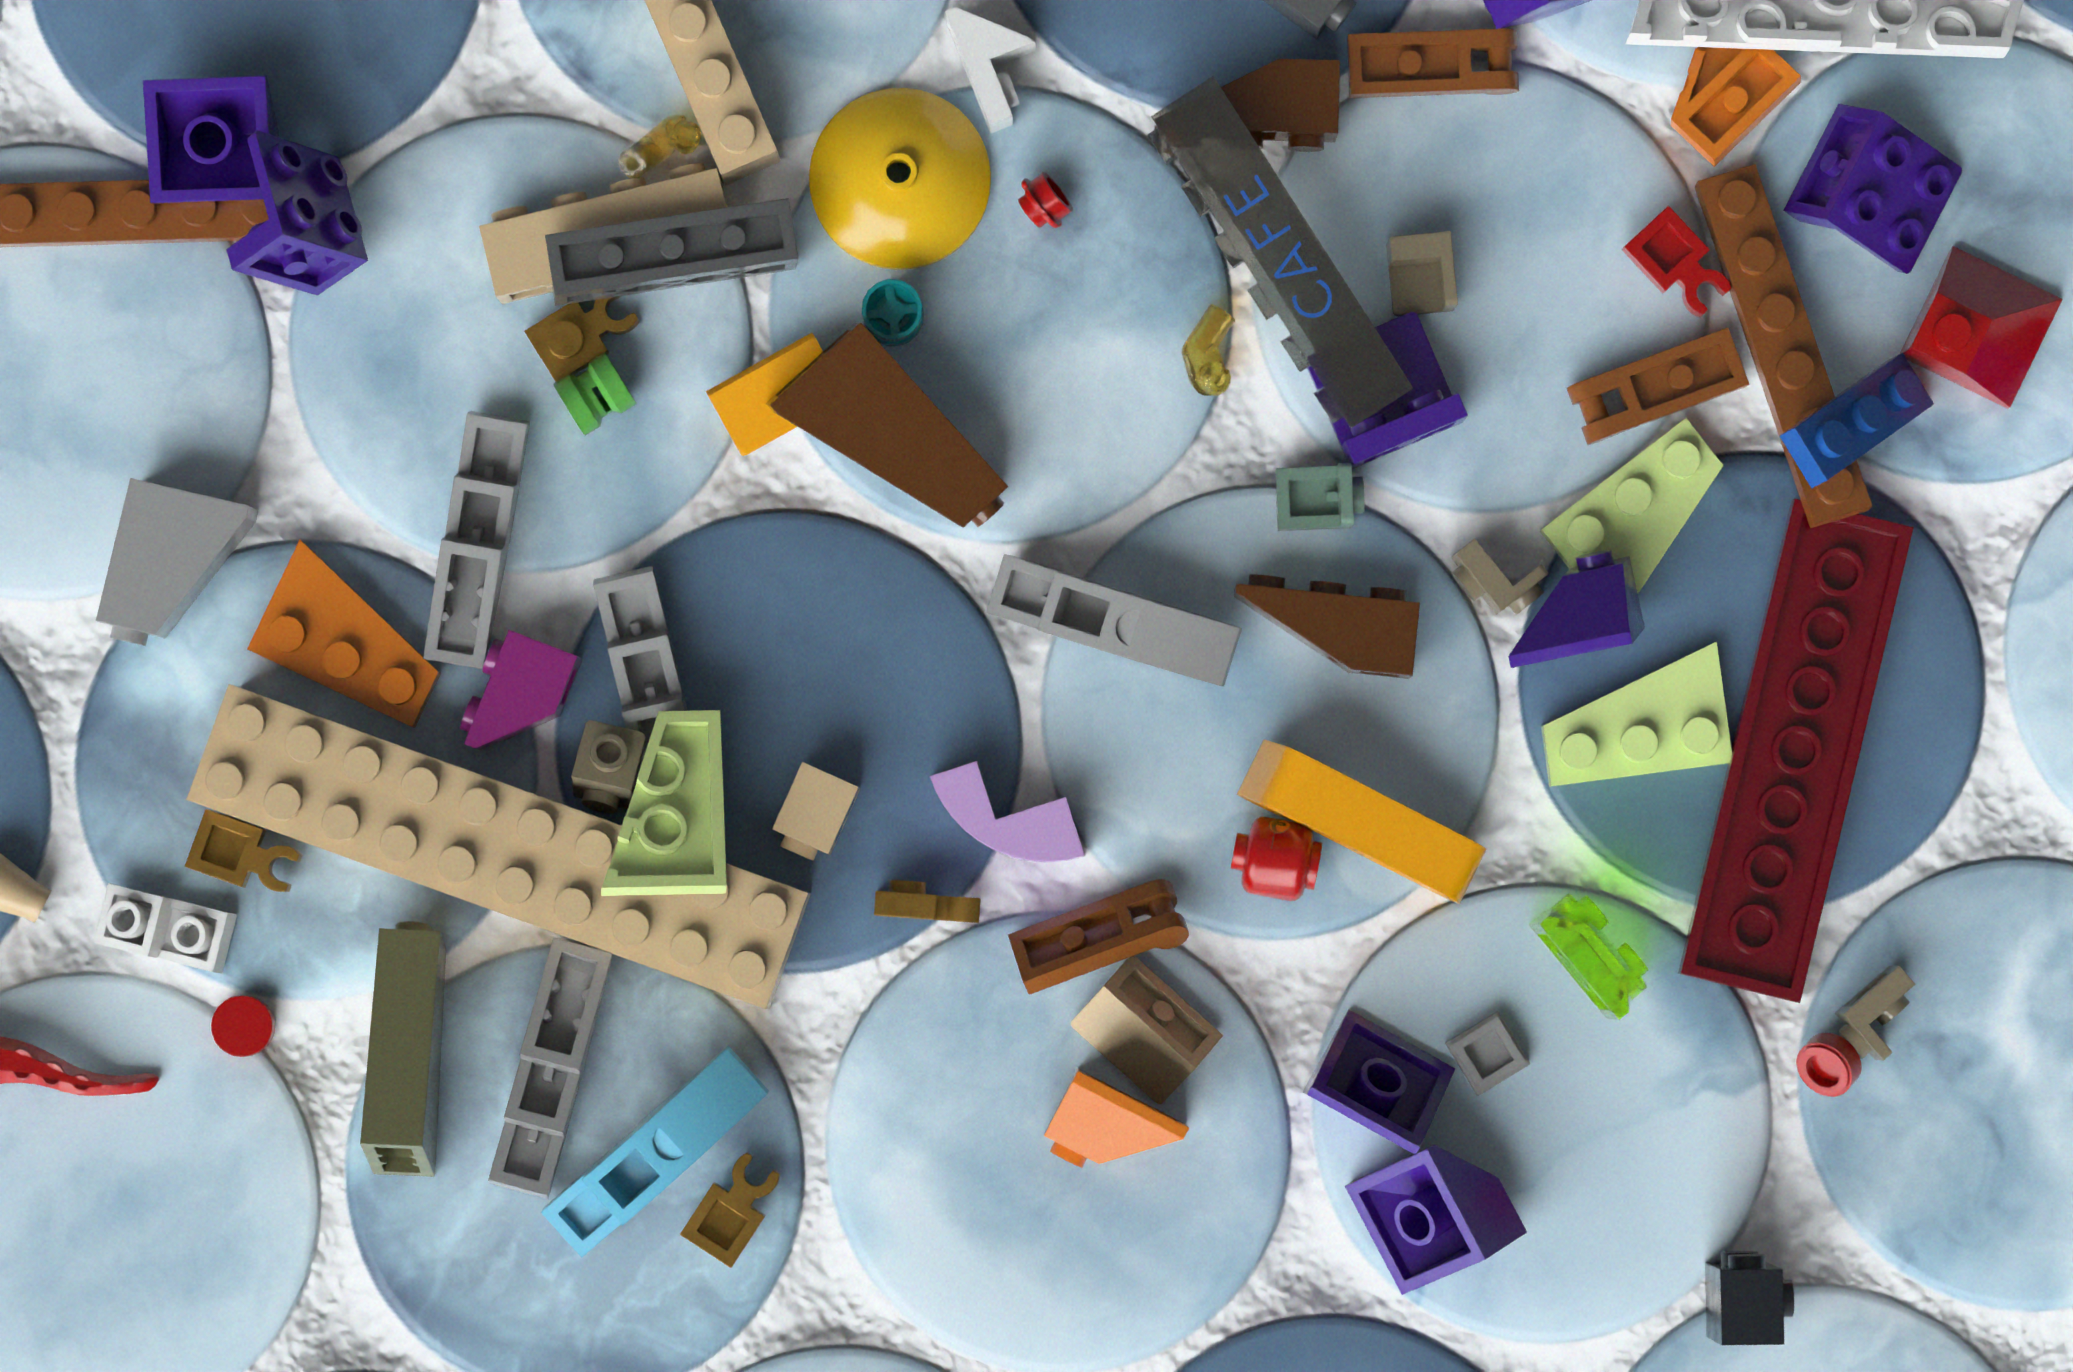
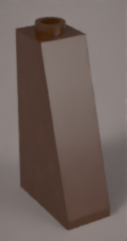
(883, 421)

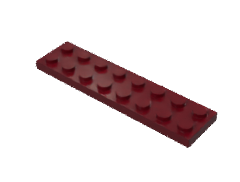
(1795, 753)

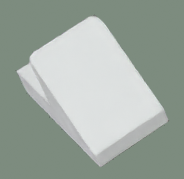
(981, 49)

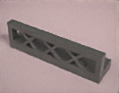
(671, 251)

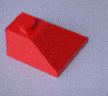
(1980, 327)

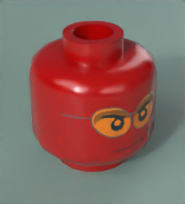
(1277, 858)

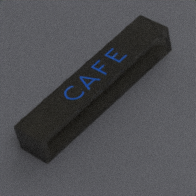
(1279, 252)

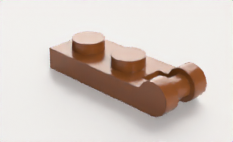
(1430, 63)
(1660, 385)
(1098, 935)

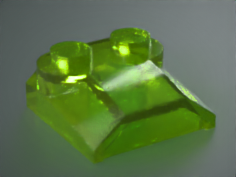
(1600, 969)

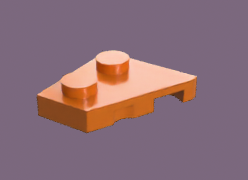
(1729, 96)

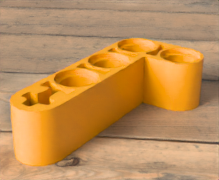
(1361, 820)

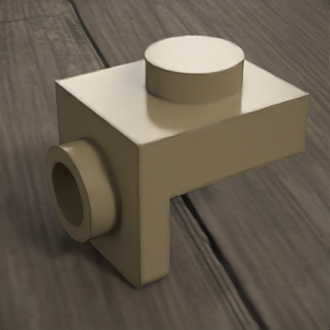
(1482, 577)
(607, 766)

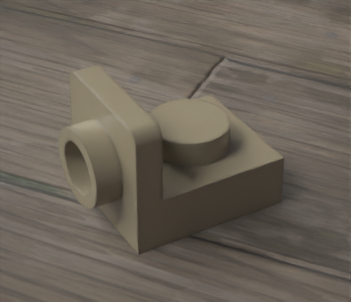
(1880, 1001)

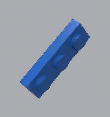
(1856, 420)

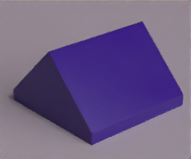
(201, 134)
(1380, 1081)

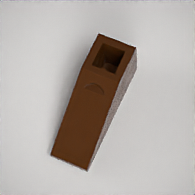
(1289, 102)
(1353, 632)

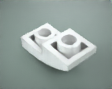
(165, 928)

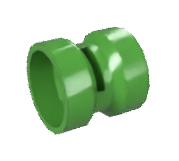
(582, 401)

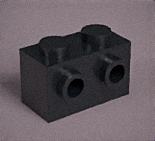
(1746, 1300)

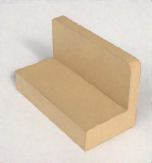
(1146, 1030)

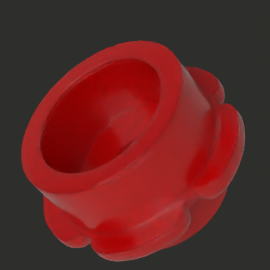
(1044, 201)

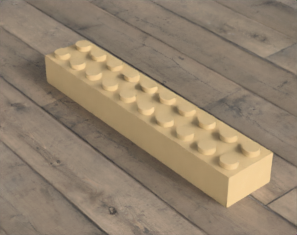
(485, 845)

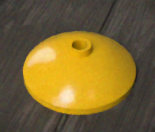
(910, 220)

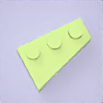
(1640, 504)
(1646, 727)
(676, 814)

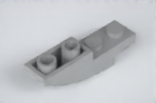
(1114, 620)

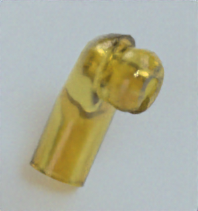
(659, 144)
(1202, 353)

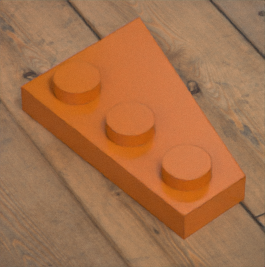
(340, 641)

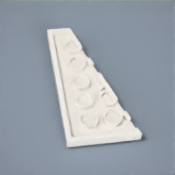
(1848, 26)

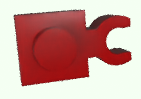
(1670, 254)

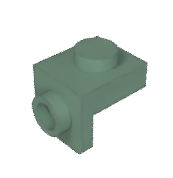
(1318, 497)

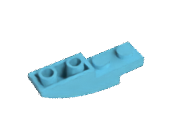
(655, 1152)

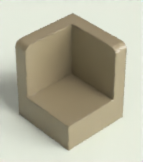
(1422, 273)

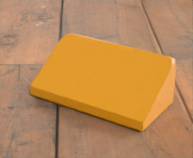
(744, 396)

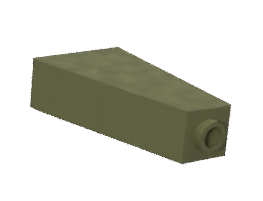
(405, 1052)

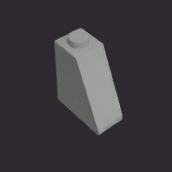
(166, 556)

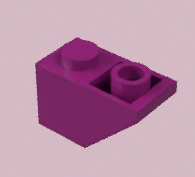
(524, 690)

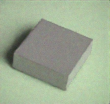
(1487, 1053)

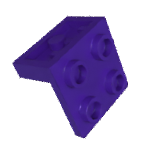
(1875, 185)
(311, 221)
(1415, 415)

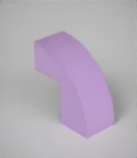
(1032, 835)

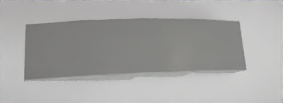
(476, 540)
(639, 648)
(550, 1068)

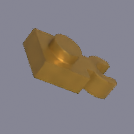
(573, 338)
(234, 850)
(910, 900)
(726, 1218)

